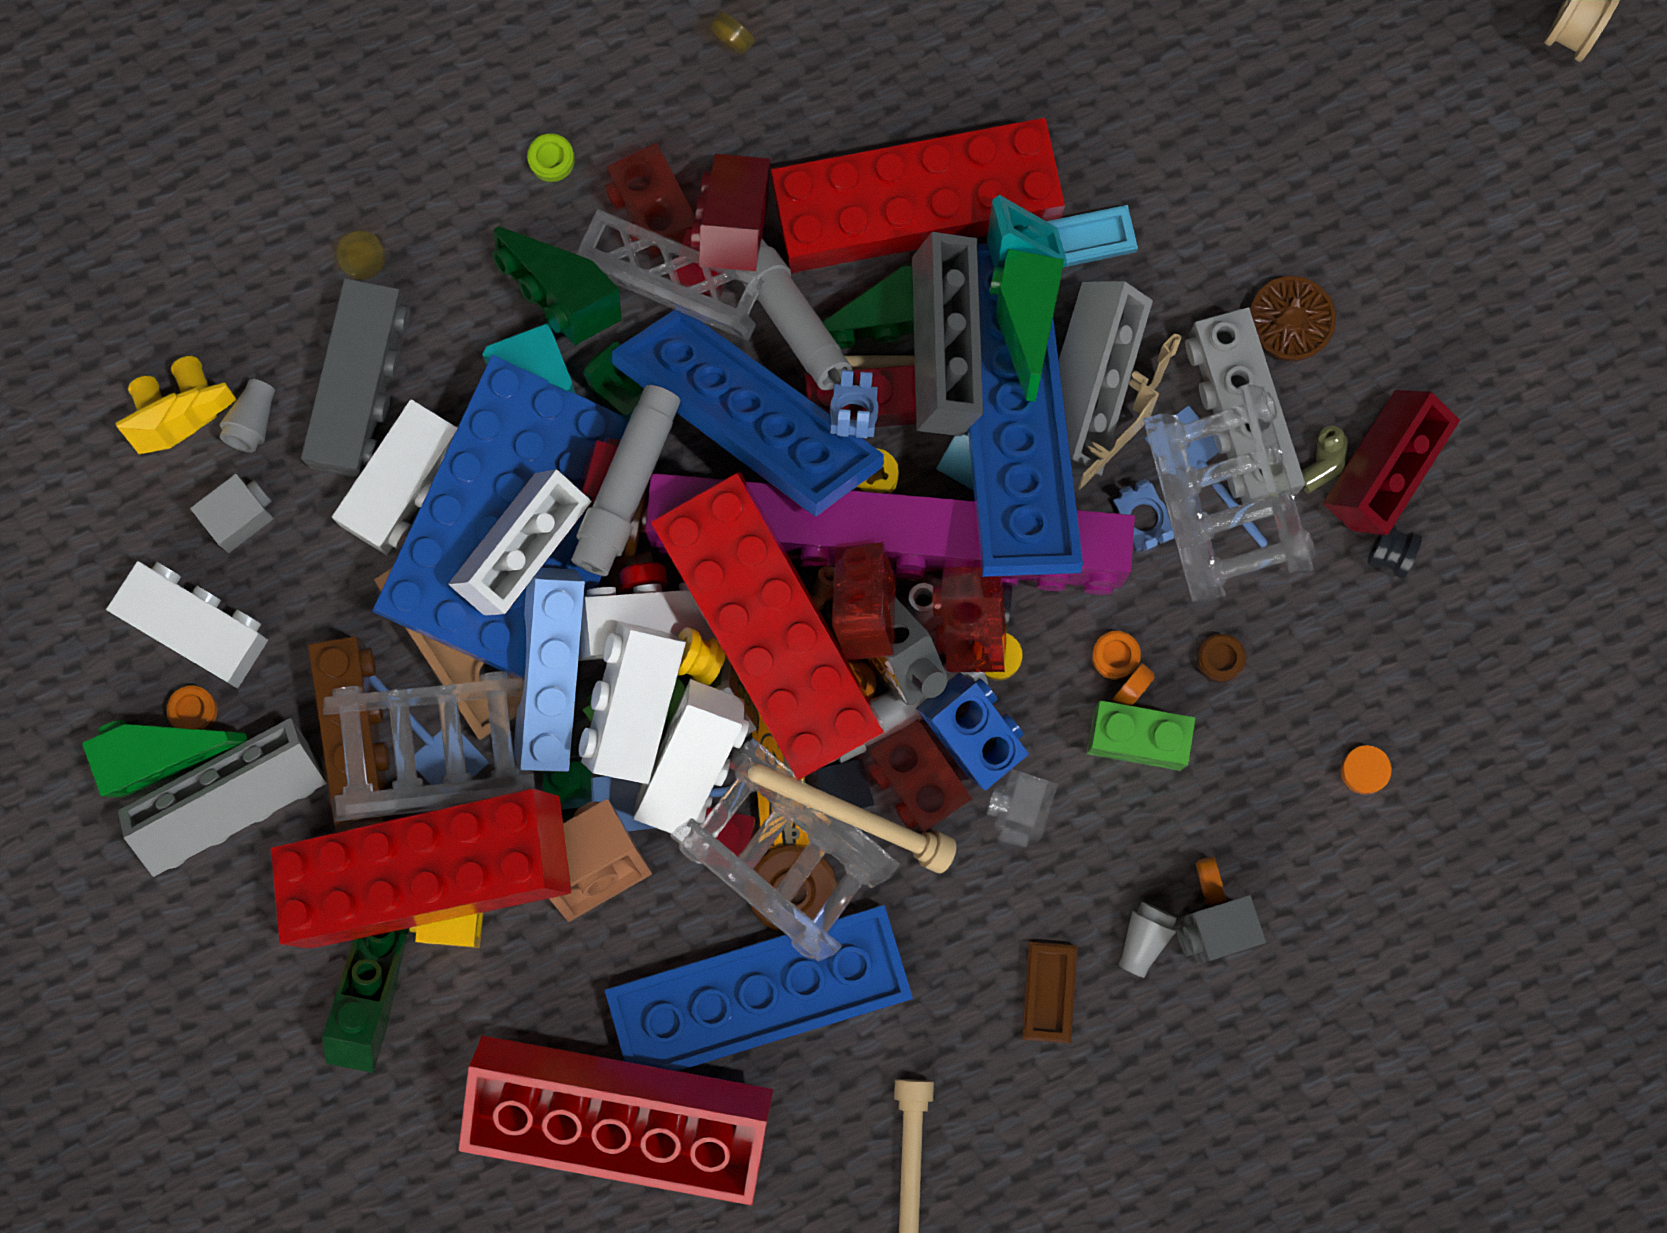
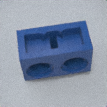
(967, 736)

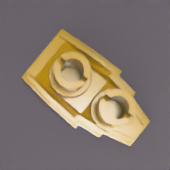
(171, 419)

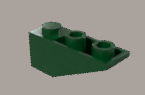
(564, 285)
(878, 313)
(364, 1001)

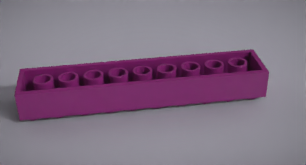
(916, 532)

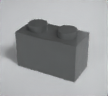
(1221, 930)

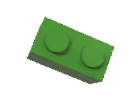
(1141, 735)

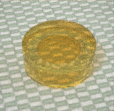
(732, 33)
(361, 255)

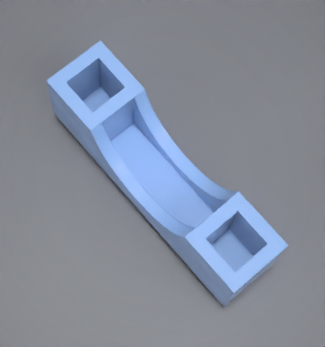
(552, 655)

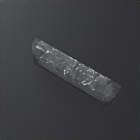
(667, 292)

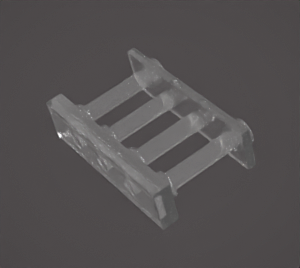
(1183, 483)
(408, 791)
(861, 856)

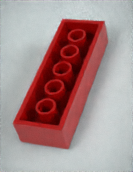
(901, 193)
(768, 625)
(421, 869)
(615, 1119)

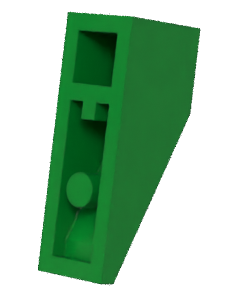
(1025, 311)
(138, 756)

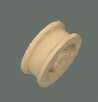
(1580, 24)

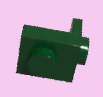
(611, 384)
(572, 786)

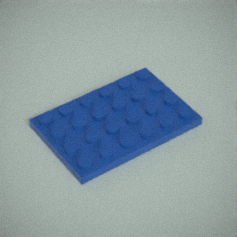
(505, 437)

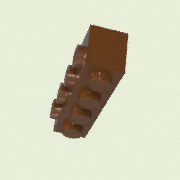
(340, 665)

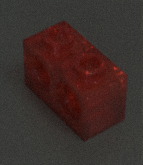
(659, 199)
(864, 601)
(972, 620)
(930, 771)

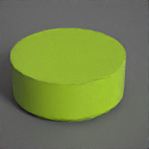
(551, 157)

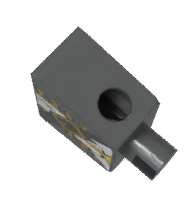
(915, 666)

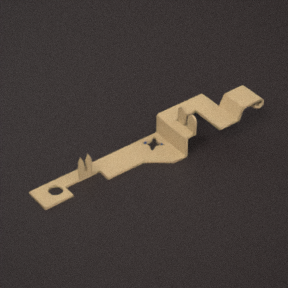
(1143, 405)

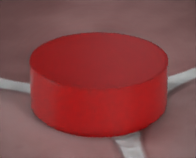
(642, 574)

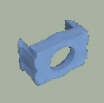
(862, 395)
(1145, 495)

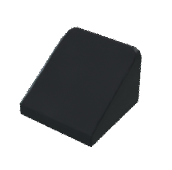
(846, 782)

